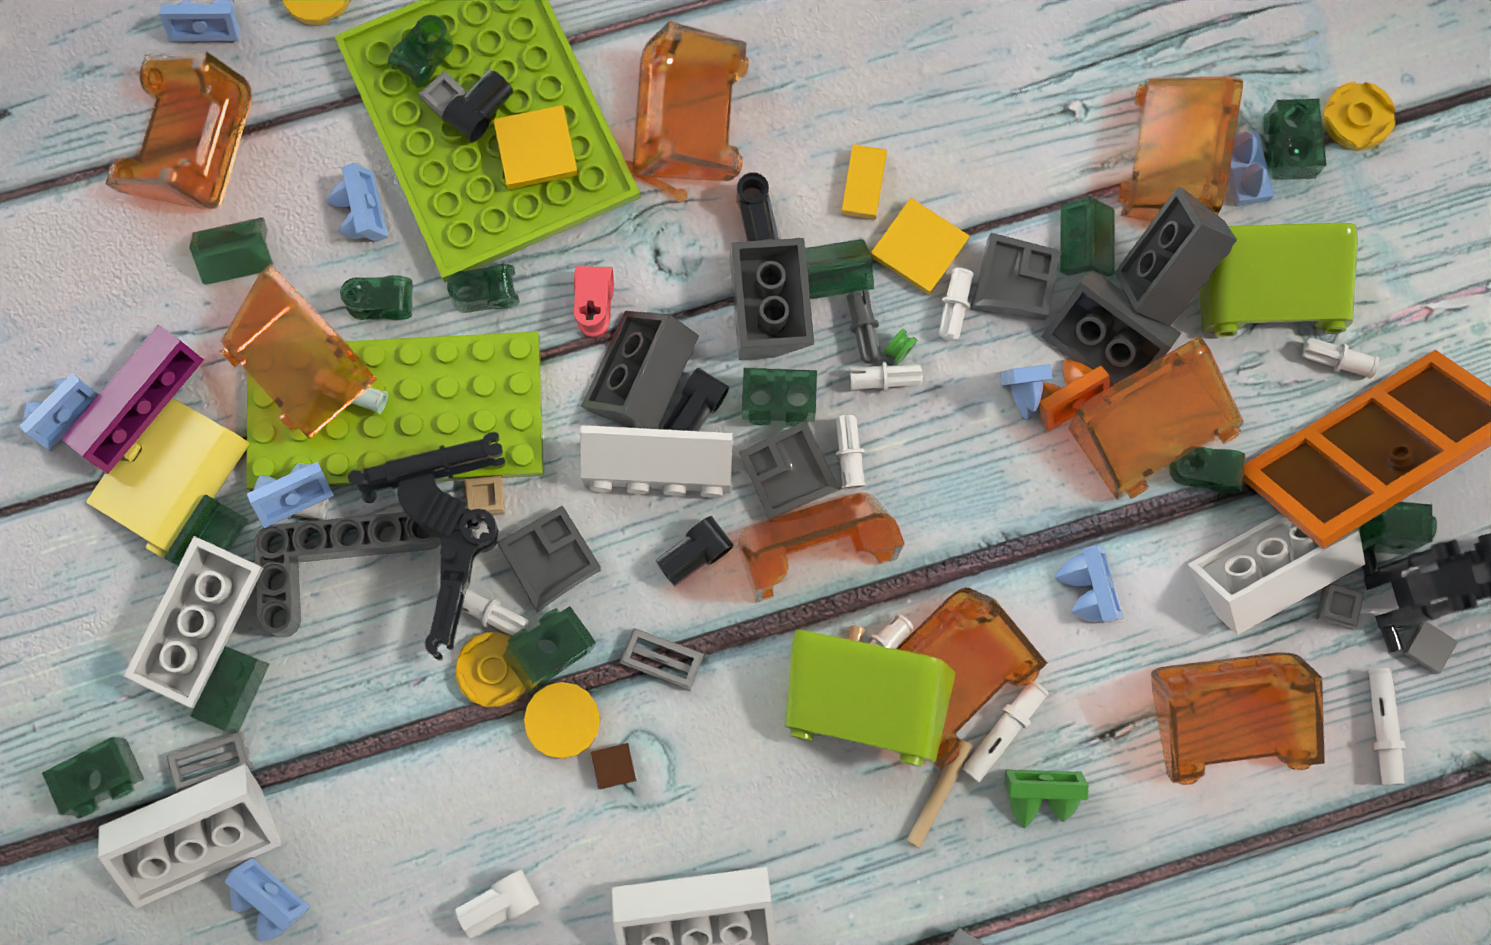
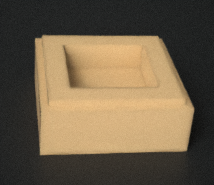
(485, 494)

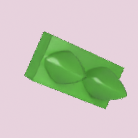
(1030, 787)

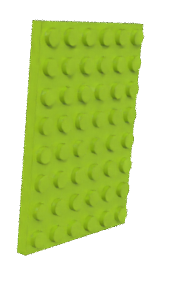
(461, 185)

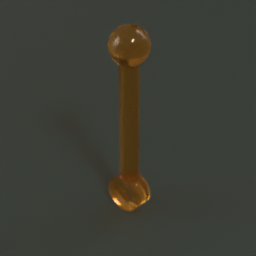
(679, 194)

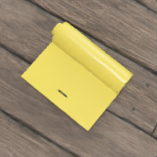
(168, 474)

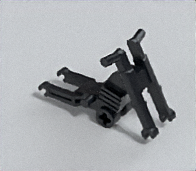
(441, 517)
(1460, 578)

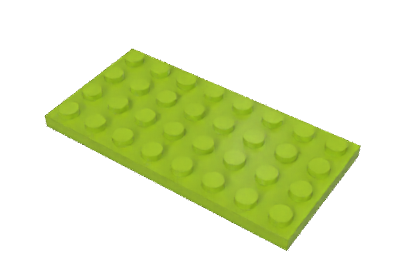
(437, 396)

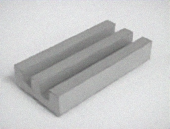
(633, 648)
(241, 752)

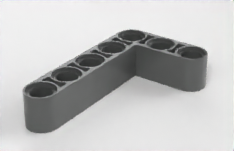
(331, 547)

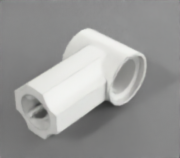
(505, 901)

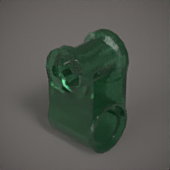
(420, 57)
(486, 288)
(384, 297)
(1215, 470)

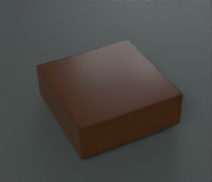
(613, 766)

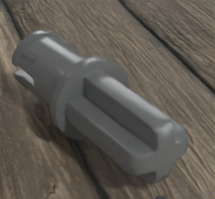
(864, 326)

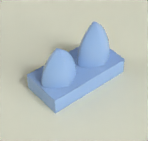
(200, 21)
(1249, 171)
(361, 194)
(1026, 386)
(51, 419)
(284, 497)
(1092, 569)
(258, 888)

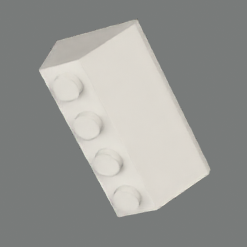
(656, 460)
(1270, 571)
(193, 622)
(188, 836)
(696, 910)

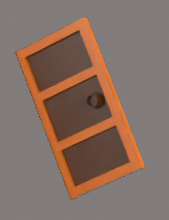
(1376, 448)

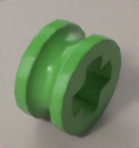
(900, 346)

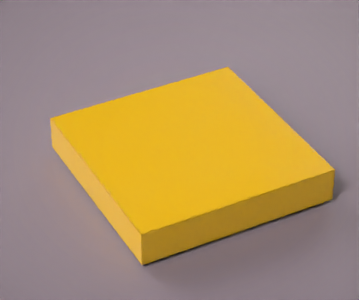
(535, 147)
(919, 246)

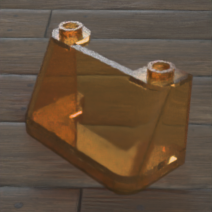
(687, 105)
(189, 133)
(1182, 142)
(294, 354)
(1156, 418)
(858, 515)
(984, 651)
(1238, 713)

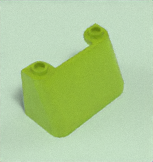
(1283, 277)
(867, 695)

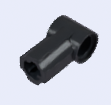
(472, 113)
(758, 212)
(699, 398)
(702, 546)

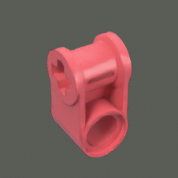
(593, 295)

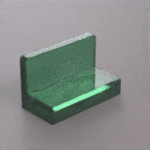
(1087, 237)
(231, 251)
(839, 268)
(211, 523)

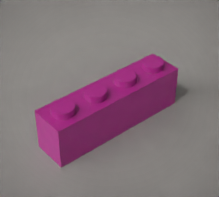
(132, 399)

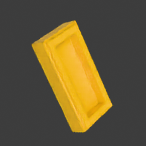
(864, 182)

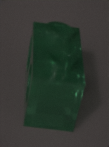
(1304, 139)
(779, 385)

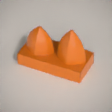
(1082, 384)

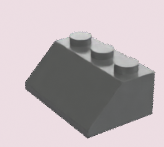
(1174, 257)
(771, 297)
(1105, 331)
(640, 369)

